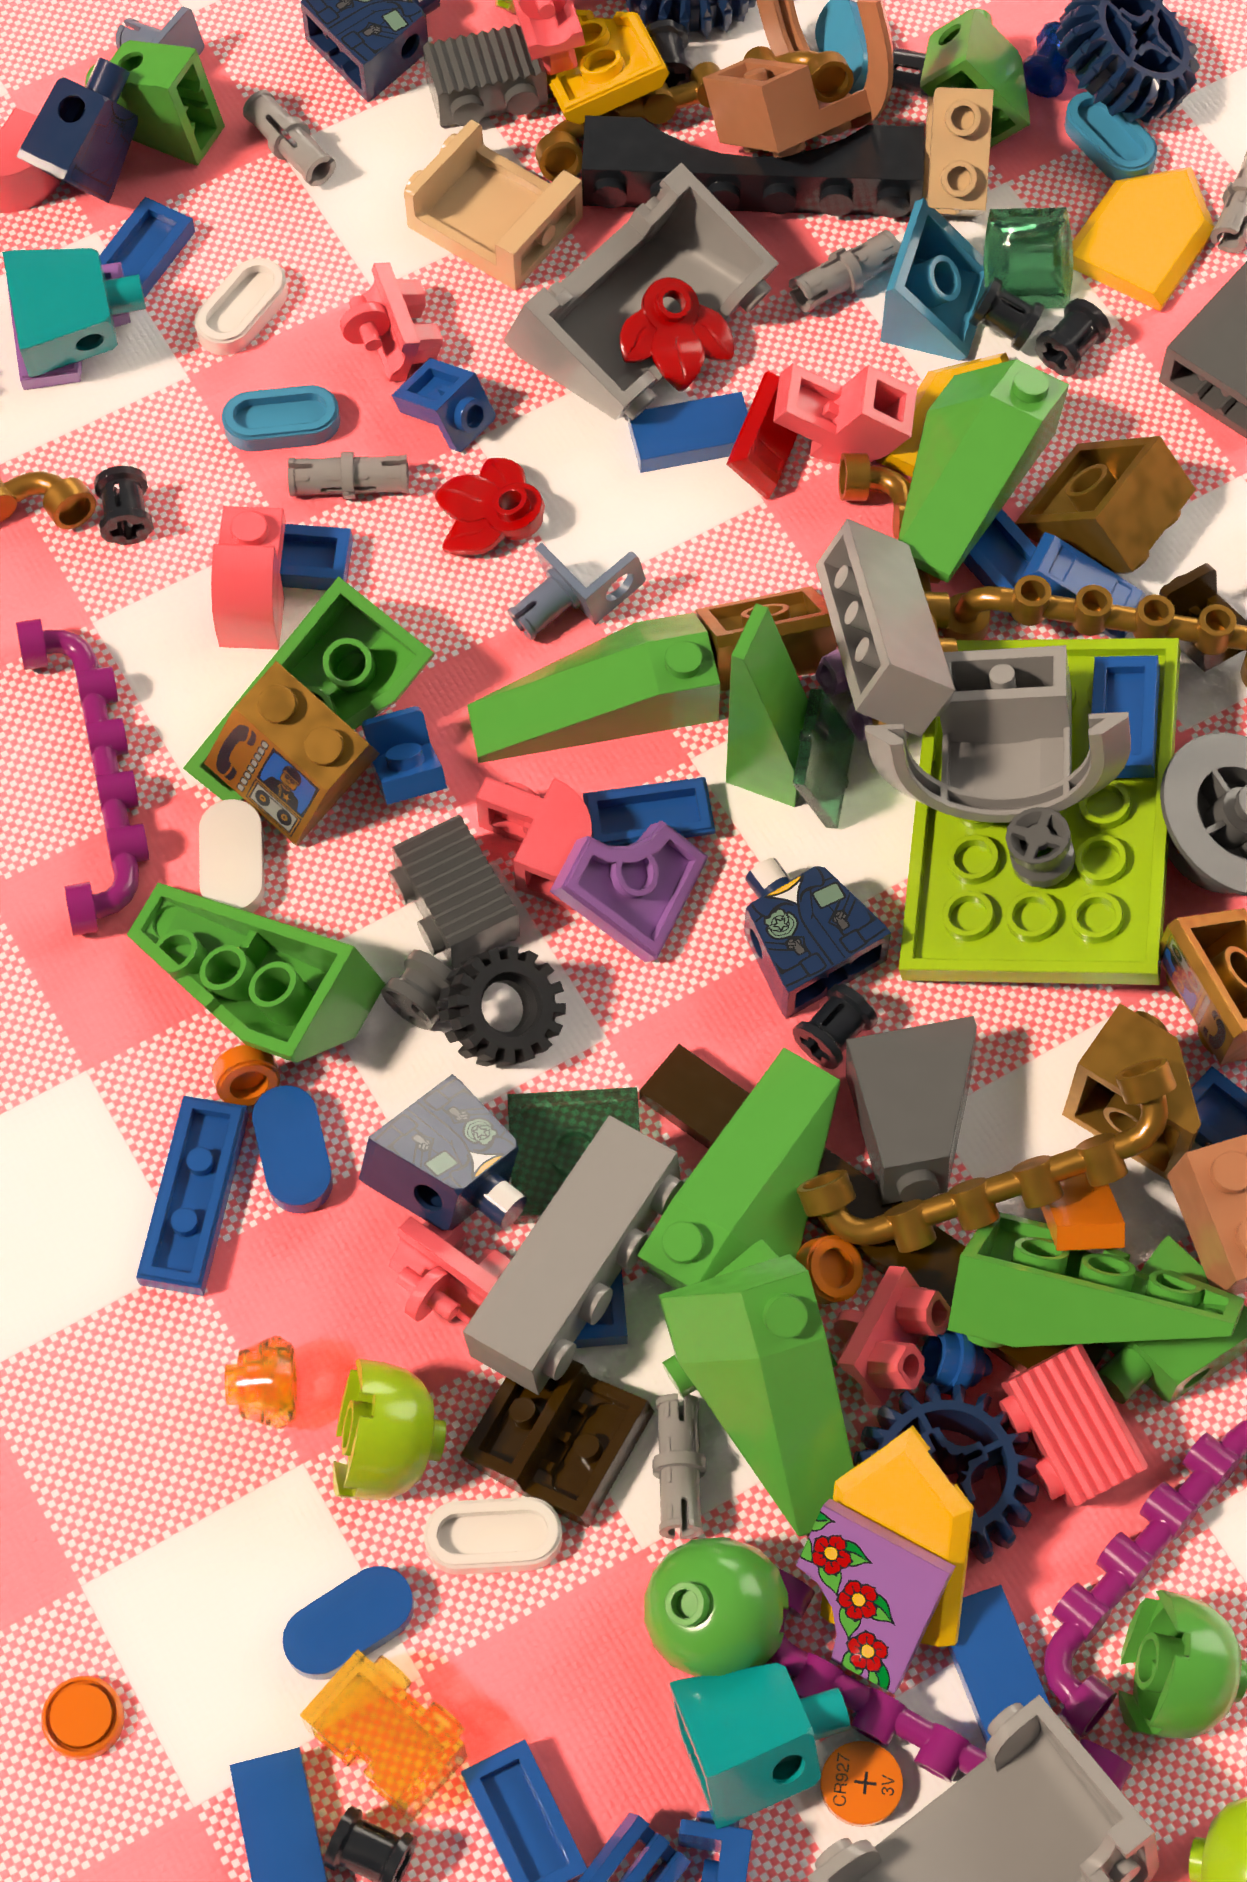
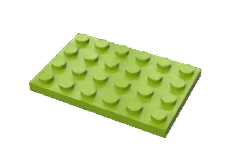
(1097, 926)

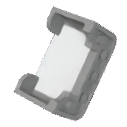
(577, 323)
(1019, 1816)

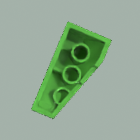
(973, 456)
(346, 657)
(619, 687)
(764, 712)
(257, 975)
(748, 1178)
(1028, 1294)
(768, 1377)

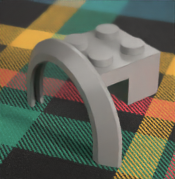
(1006, 739)

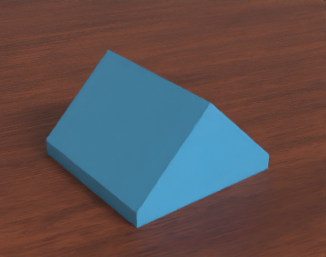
(933, 288)

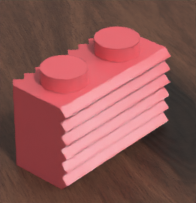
(1072, 1427)

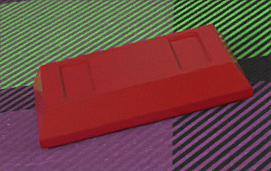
(762, 444)

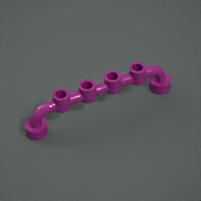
(115, 789)
(1125, 1567)
(882, 1716)

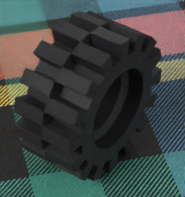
(537, 999)

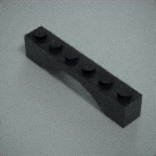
(863, 174)

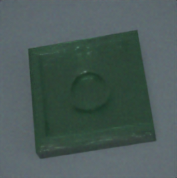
(555, 1133)

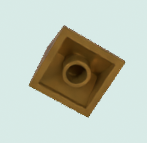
(798, 615)

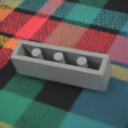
(884, 628)
(574, 1256)

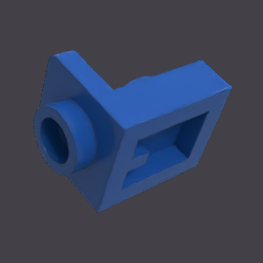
(447, 399)
(406, 757)
(730, 1841)

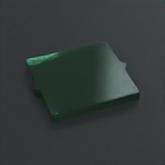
(823, 758)

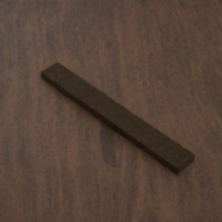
(703, 1104)

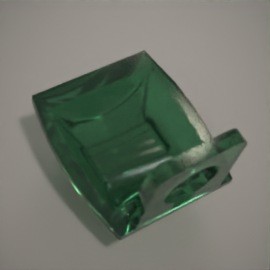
(1030, 254)

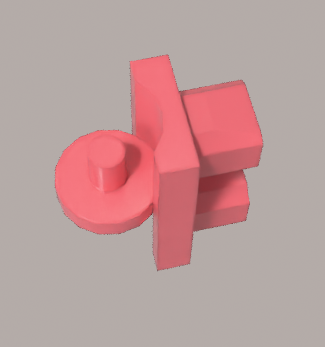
(550, 32)
(385, 324)
(440, 1274)
(884, 1336)

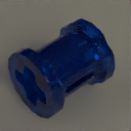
(1046, 68)

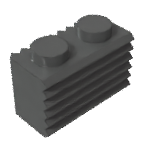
(483, 76)
(454, 891)

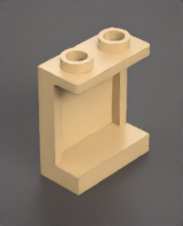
(957, 150)
(491, 207)

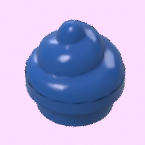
(954, 1361)

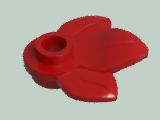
(678, 339)
(490, 507)

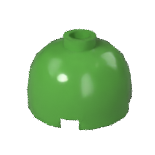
(715, 1607)
(1184, 1668)

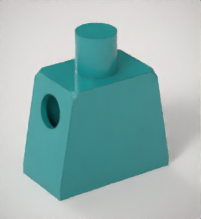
(65, 305)
(753, 1737)

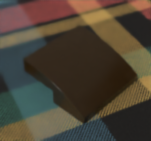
(560, 1442)

